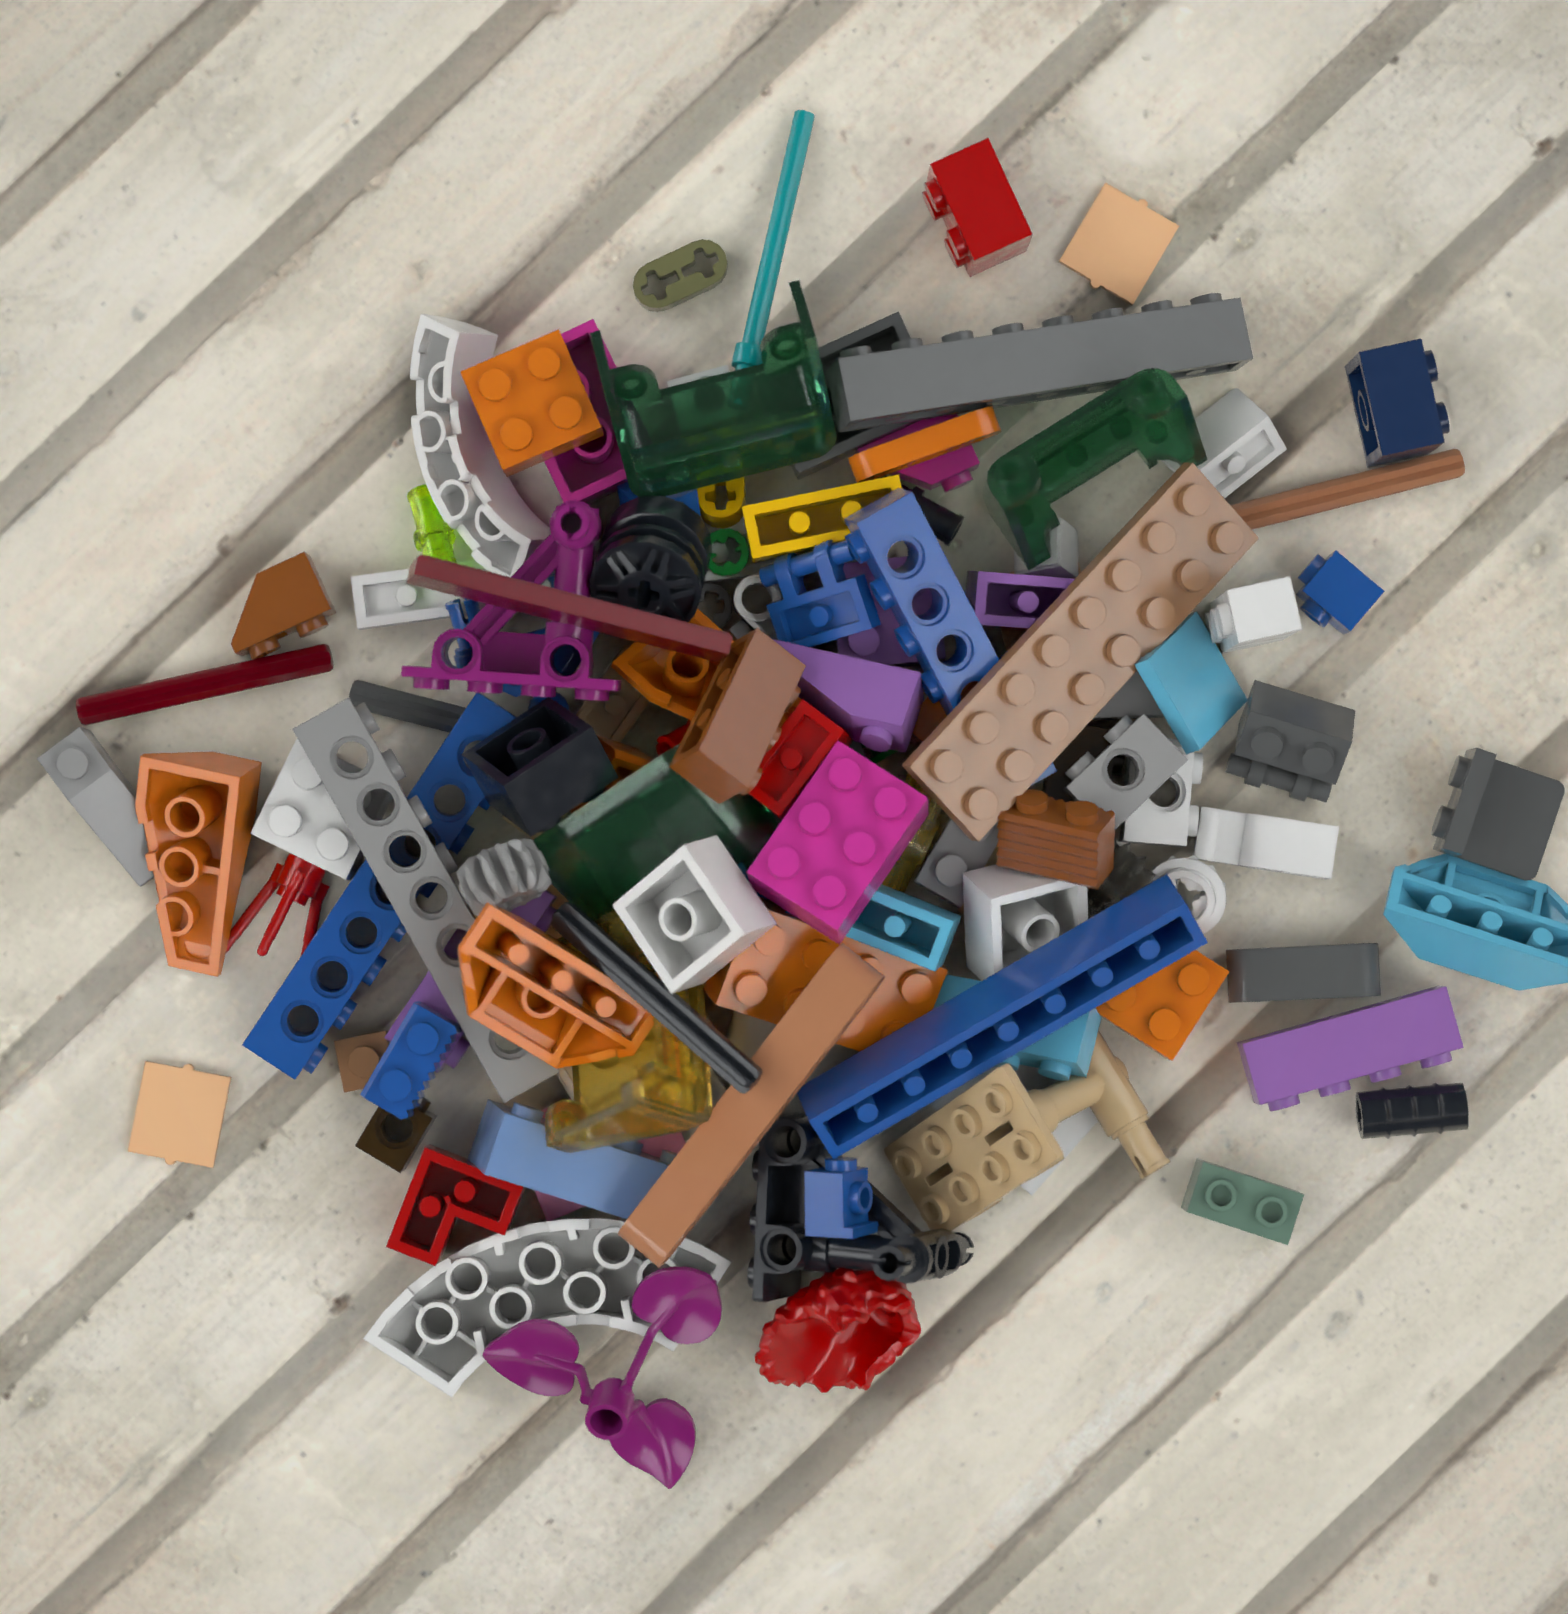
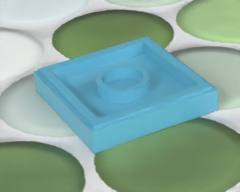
(1191, 684)

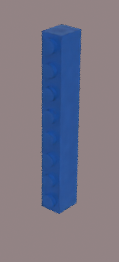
(1000, 1016)

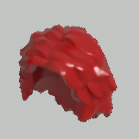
(838, 1331)

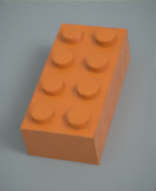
(786, 958)

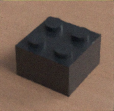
(540, 766)

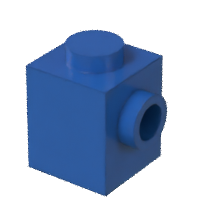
(1336, 592)

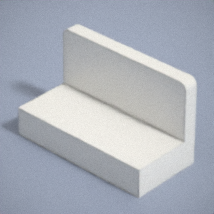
(1236, 441)

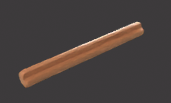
(1351, 489)

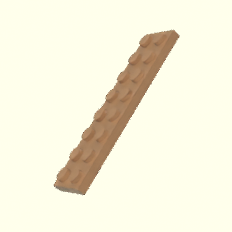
(1080, 651)

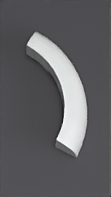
(457, 453)

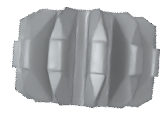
(504, 876)

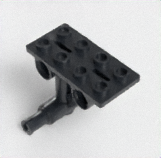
(778, 1222)

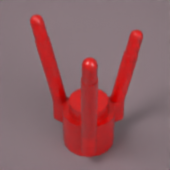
(297, 883)

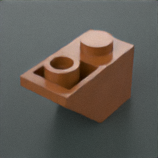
(280, 603)

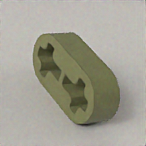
(674, 264)

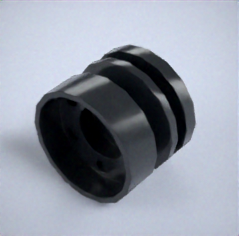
(653, 558)

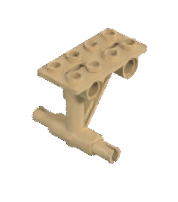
(1003, 1137)

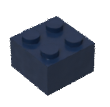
(1396, 402)

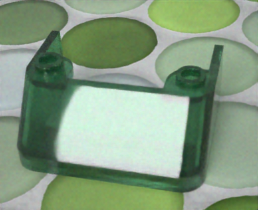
(723, 422)

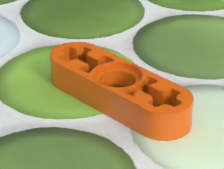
(925, 444)

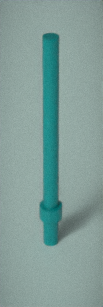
(748, 351)

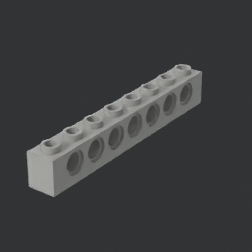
(321, 738)

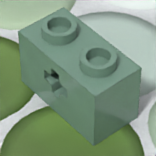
(1242, 1201)

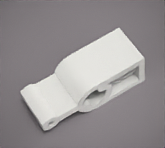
(1266, 842)

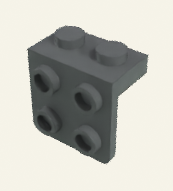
(1497, 815)

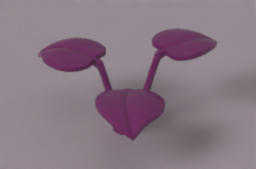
(650, 1437)

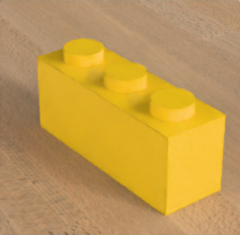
(808, 518)

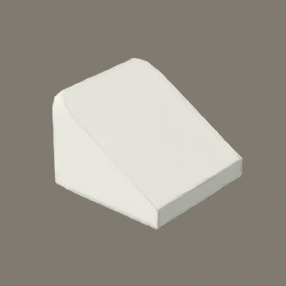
(1063, 549)

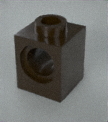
(389, 1151)

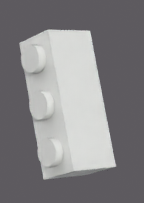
(1253, 615)

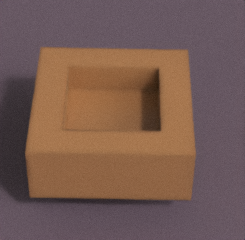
(359, 1058)

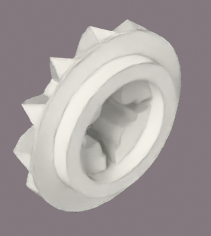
(1211, 901)

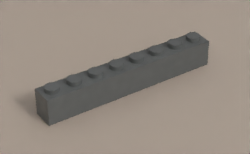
(1035, 363)

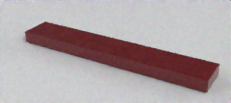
(569, 608)

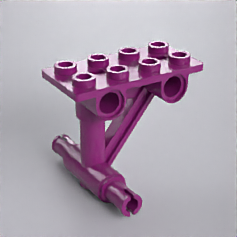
(524, 656)

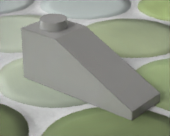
(101, 797)

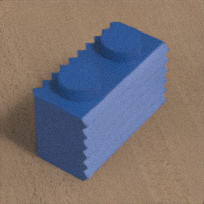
(411, 1060)

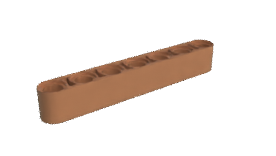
(742, 1119)

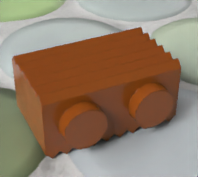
(1057, 839)

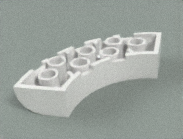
(543, 1270)

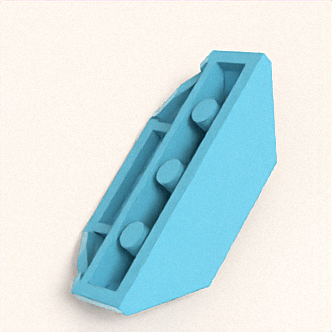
(1480, 922)

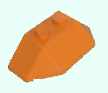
(545, 994)

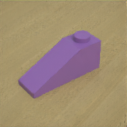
(863, 697)

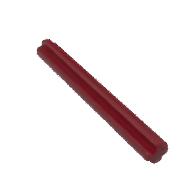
(204, 684)

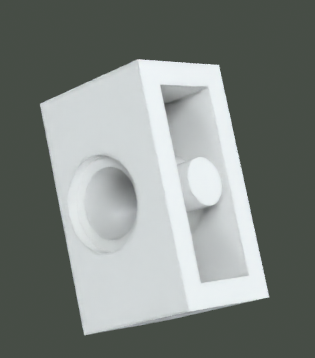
(1168, 824)

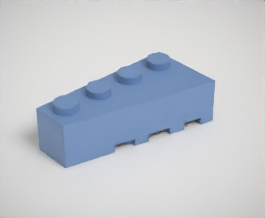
(608, 1178)

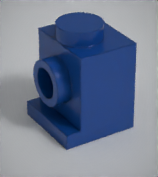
(838, 1200)

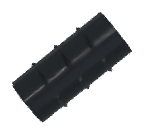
(1412, 1110)

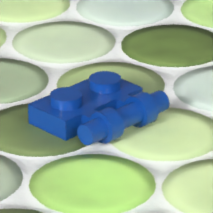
(825, 612)

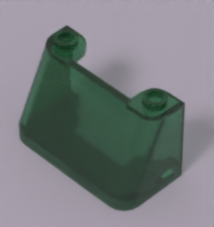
(1139, 415)
(639, 825)

